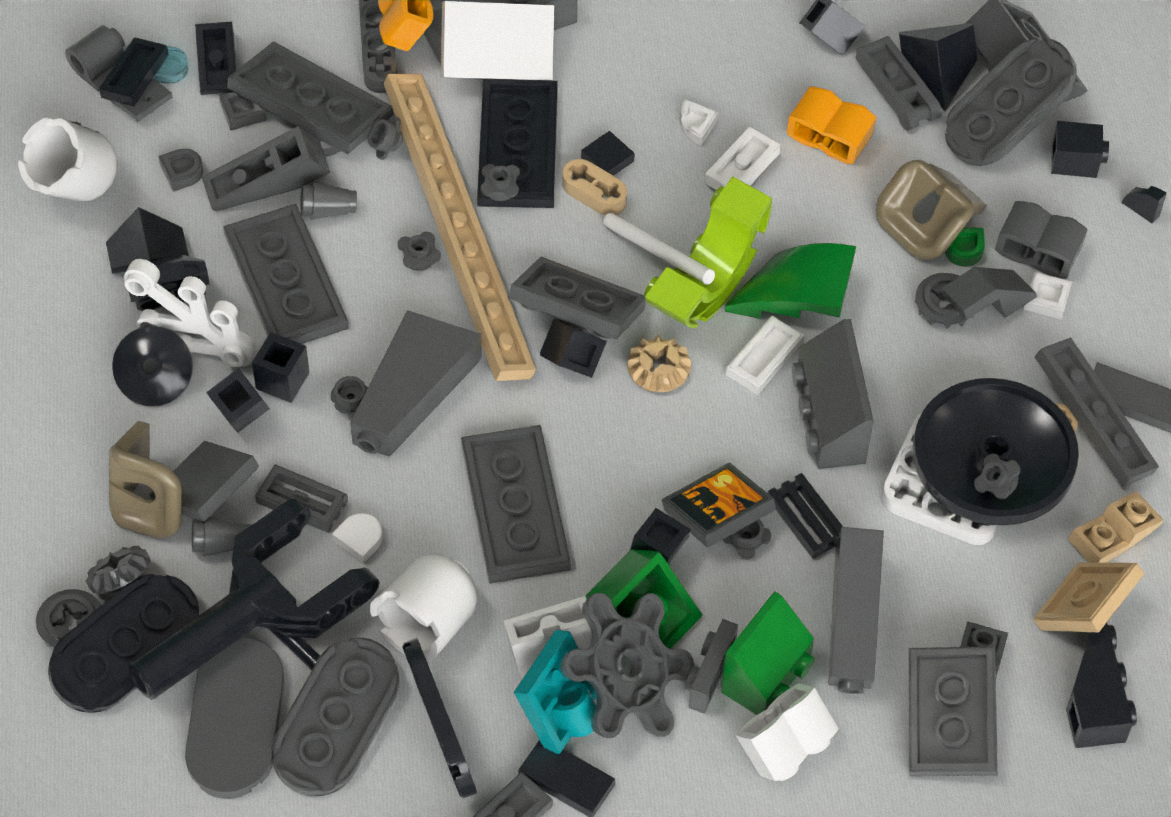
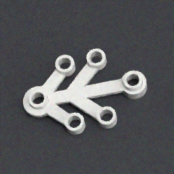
(229, 344)

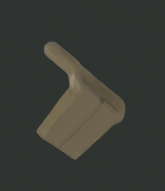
(910, 186)
(132, 465)

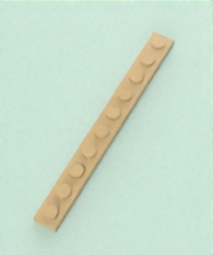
(459, 228)

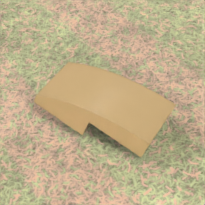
(1117, 530)

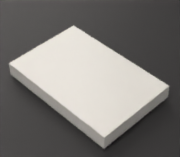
(497, 41)

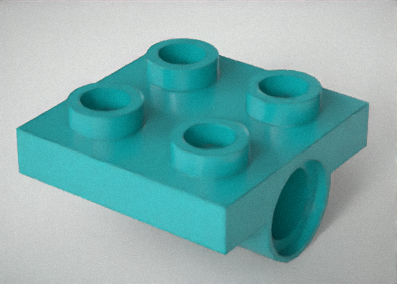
(551, 701)

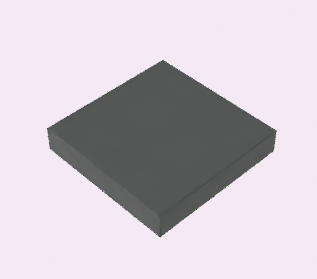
(211, 478)

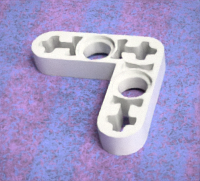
(907, 479)

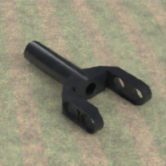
(252, 601)

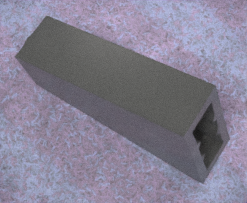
(412, 380)
(855, 609)

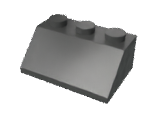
(1002, 27)
(834, 397)

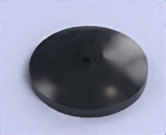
(1003, 420)

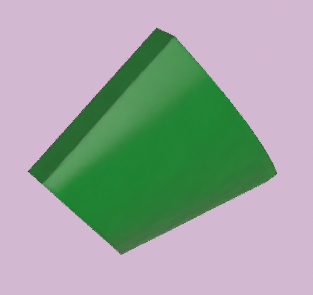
(798, 280)

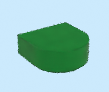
(967, 247)

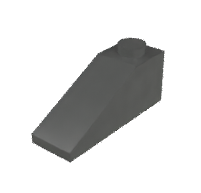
(267, 170)

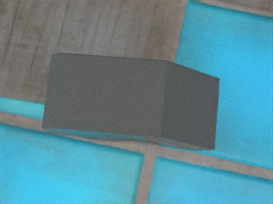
(988, 286)

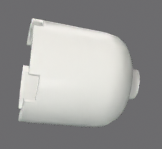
(67, 160)
(426, 603)

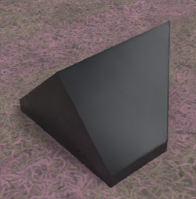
(941, 57)
(144, 238)

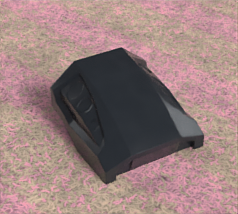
(172, 273)

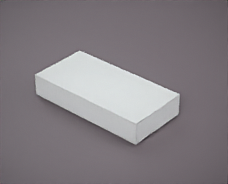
(764, 355)

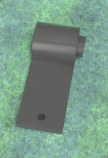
(94, 59)

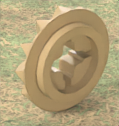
(666, 376)

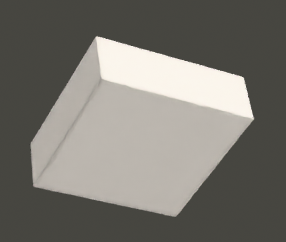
(1051, 295)

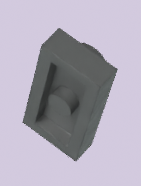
(704, 680)

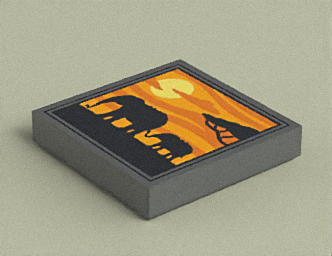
(719, 504)

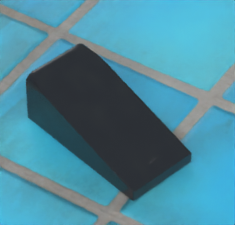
(215, 56)

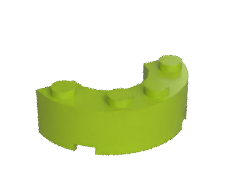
(724, 247)

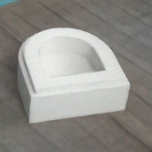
(359, 536)

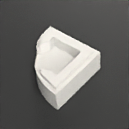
(697, 121)

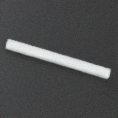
(659, 248)

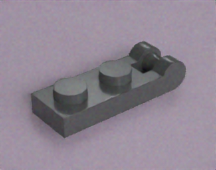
(898, 82)

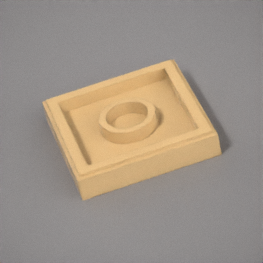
(1088, 597)

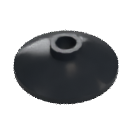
(172, 370)

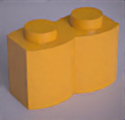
(404, 21)
(831, 125)

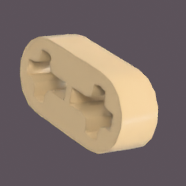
(597, 184)

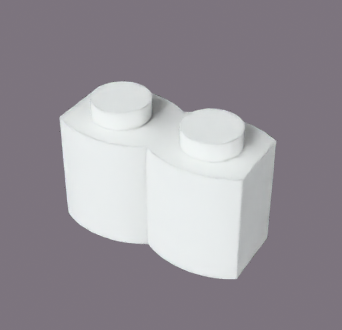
(787, 732)

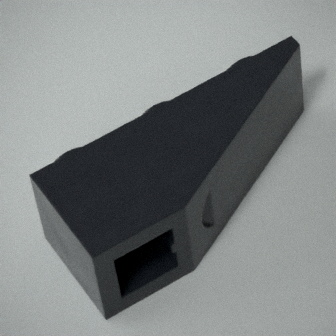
(1098, 700)

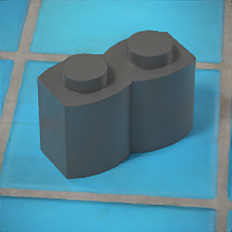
(1041, 239)

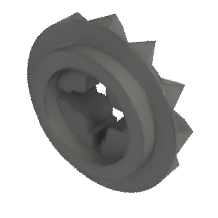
(928, 299)
(118, 570)
(51, 614)

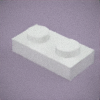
(743, 160)

